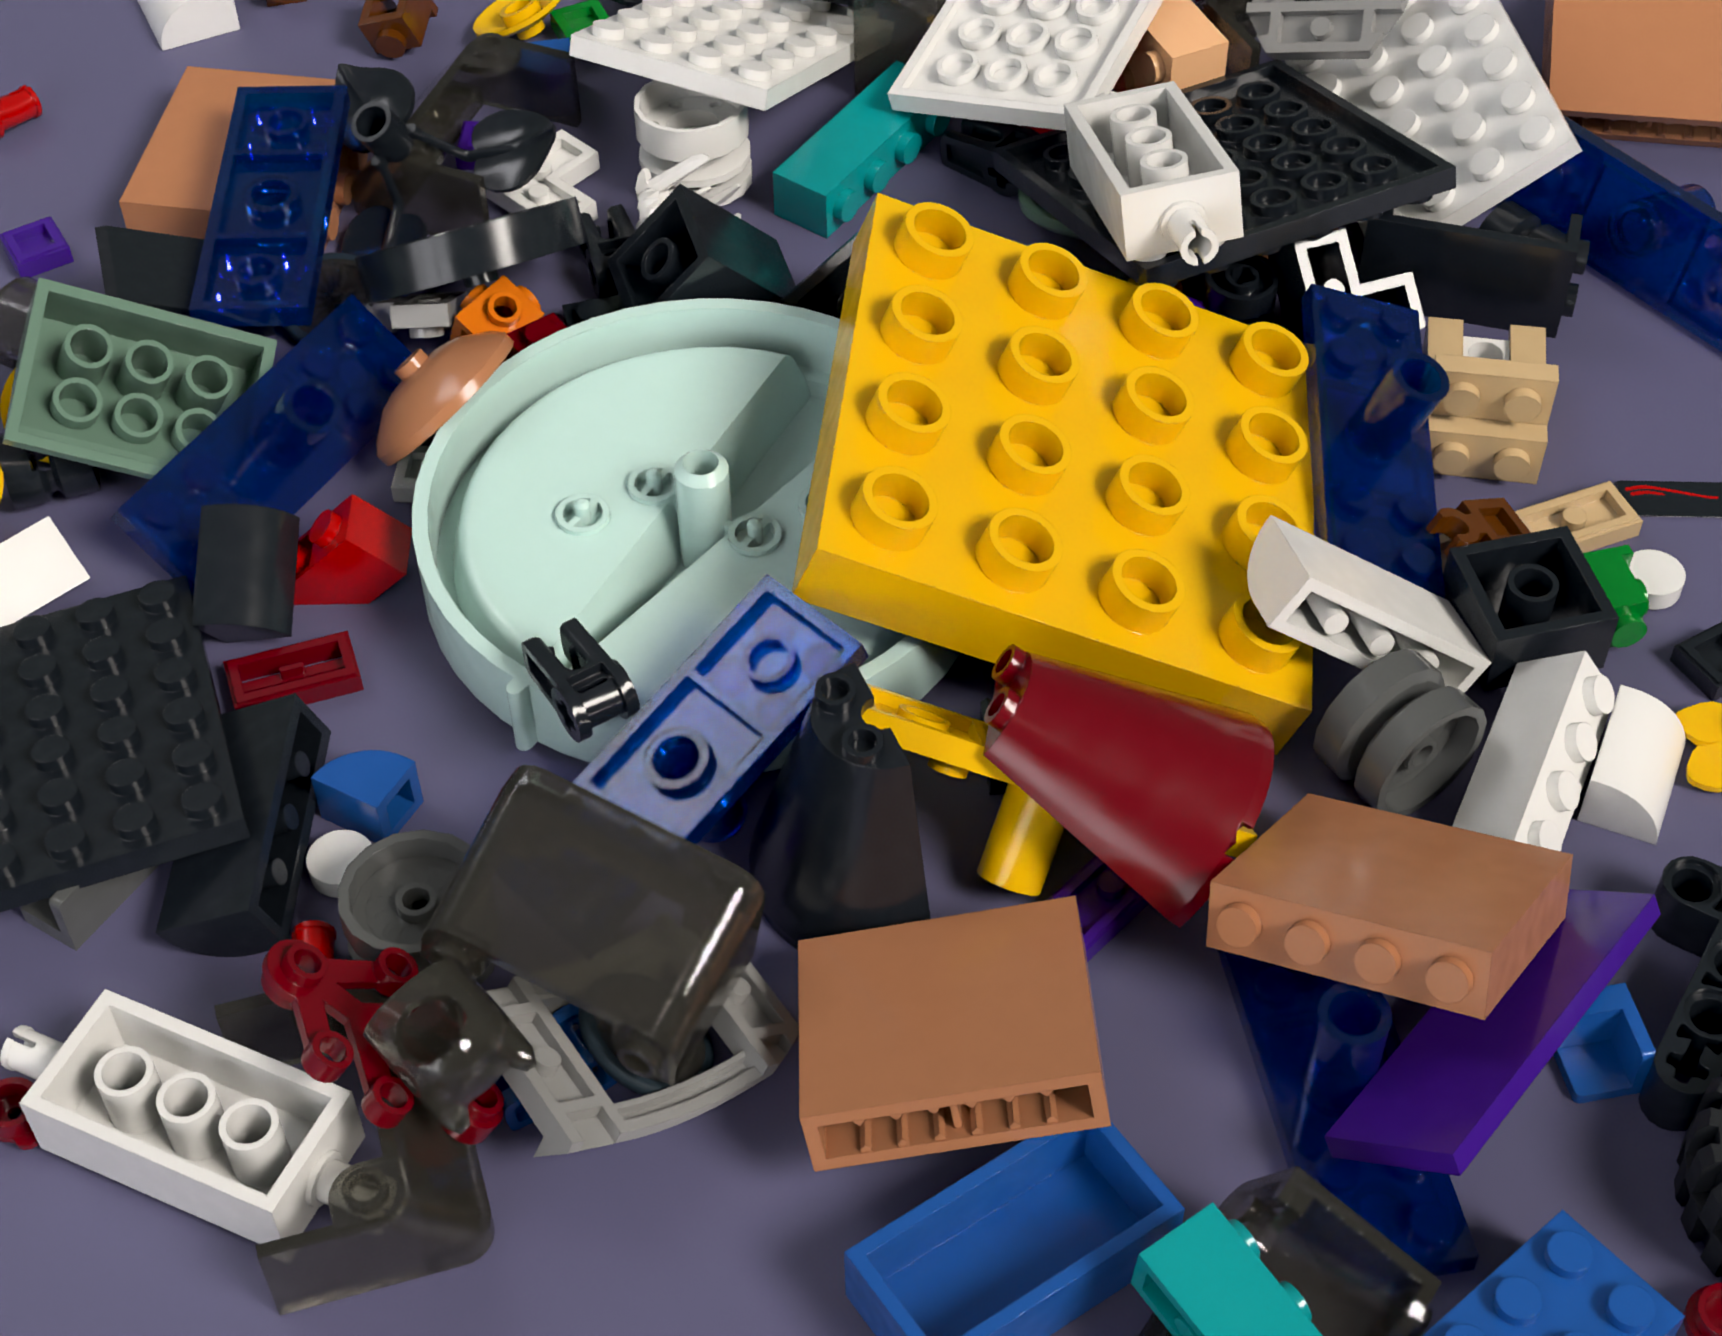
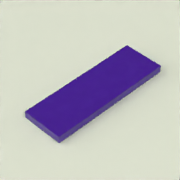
(1464, 1074)

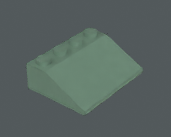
(123, 379)

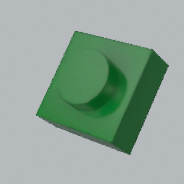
(576, 17)

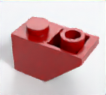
(350, 555)

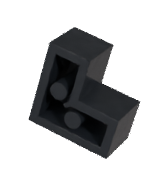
(1331, 264)

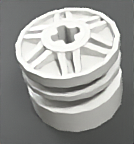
(685, 123)

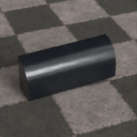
(246, 892)

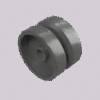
(1399, 733)
(395, 891)

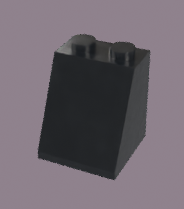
(698, 252)
(153, 269)

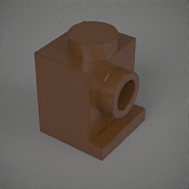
(396, 27)

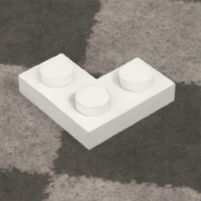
(564, 167)

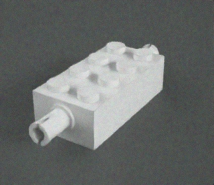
(1154, 173)
(187, 1117)

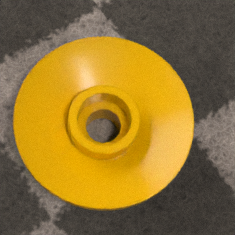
(514, 17)

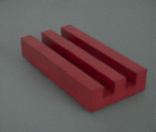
(309, 683)

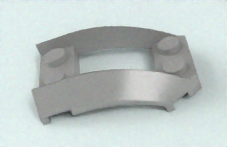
(1323, 27)
(575, 1108)

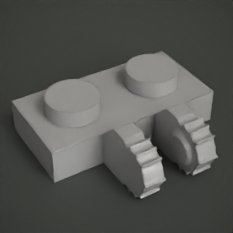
(422, 313)

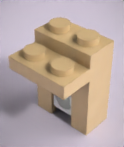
(1495, 402)

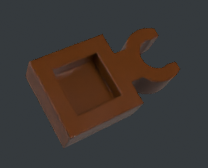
(1477, 522)

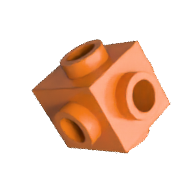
(496, 308)

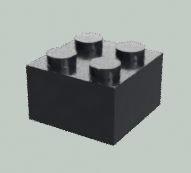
(1529, 600)

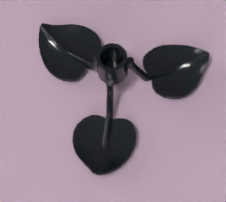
(506, 144)

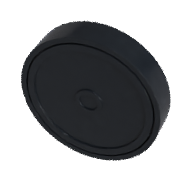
(471, 251)

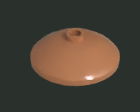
(436, 389)

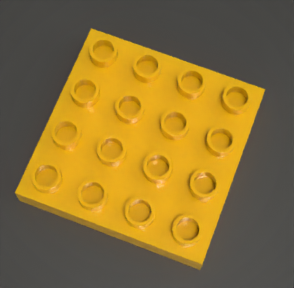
(1056, 465)

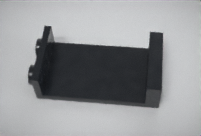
(1478, 272)

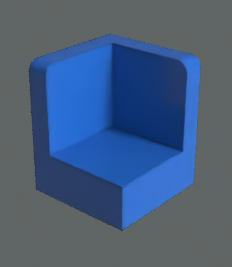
(1607, 1049)

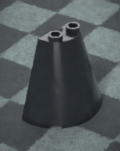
(840, 824)

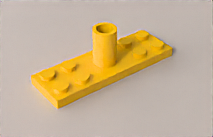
(1023, 832)

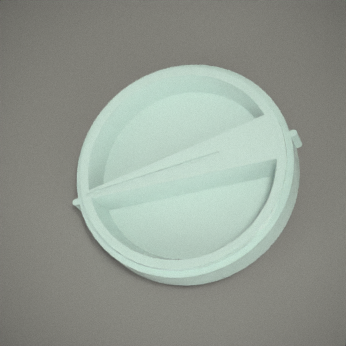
(632, 485)

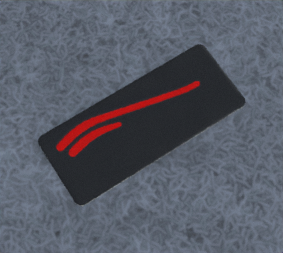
(1673, 498)

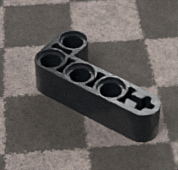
(1692, 920)

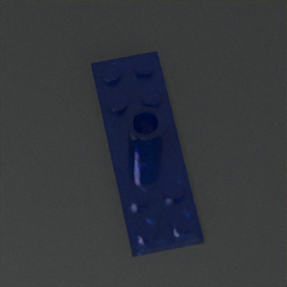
(271, 207)
(1641, 230)
(1372, 432)
(275, 439)
(722, 716)
(1314, 1055)

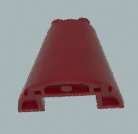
(1131, 771)

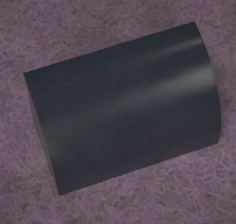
(245, 572)

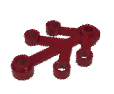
(310, 985)

